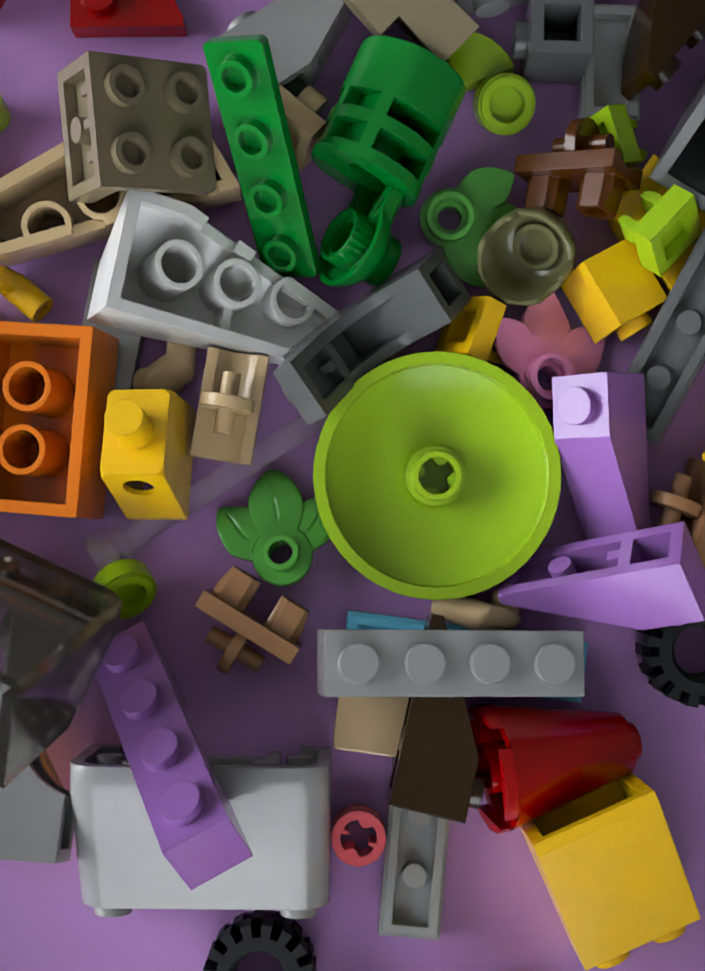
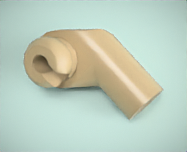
(170, 371)
(478, 614)

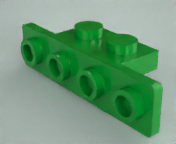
(263, 152)

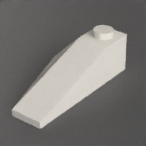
(193, 286)

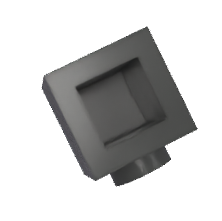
(554, 40)

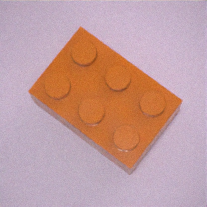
(54, 417)

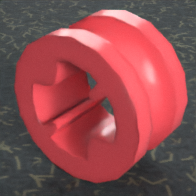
(349, 851)

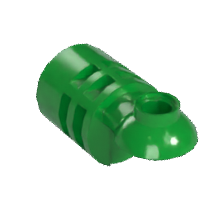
(382, 148)

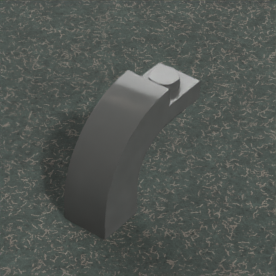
(368, 332)

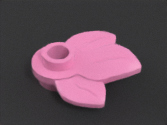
(545, 343)

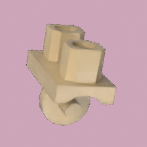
(230, 406)

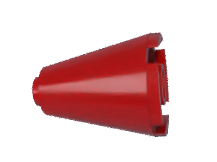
(547, 758)

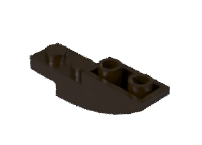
(654, 40)

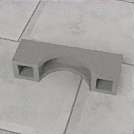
(450, 663)
(35, 816)

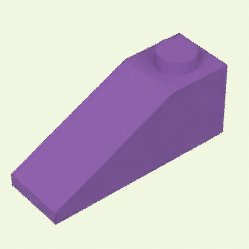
(604, 449)
(618, 579)

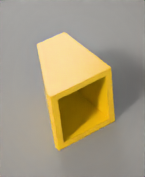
(612, 872)

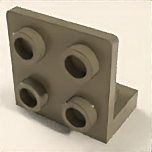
(135, 126)

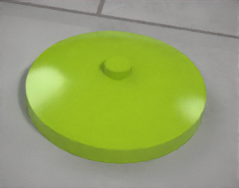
(437, 475)

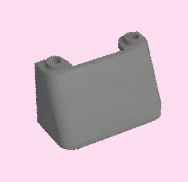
(277, 804)

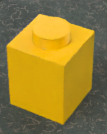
(614, 292)

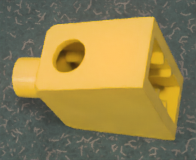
(148, 442)

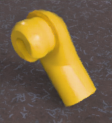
(24, 294)

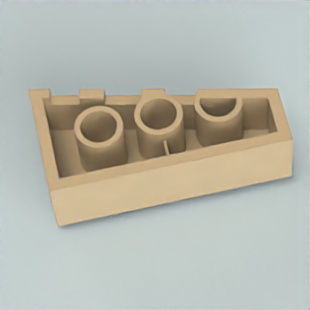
(43, 222)

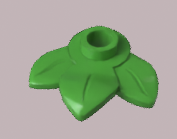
(479, 204)
(272, 520)

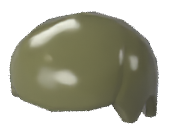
(526, 256)

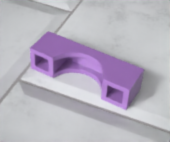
(169, 767)

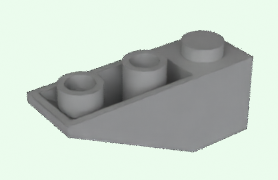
(298, 35)

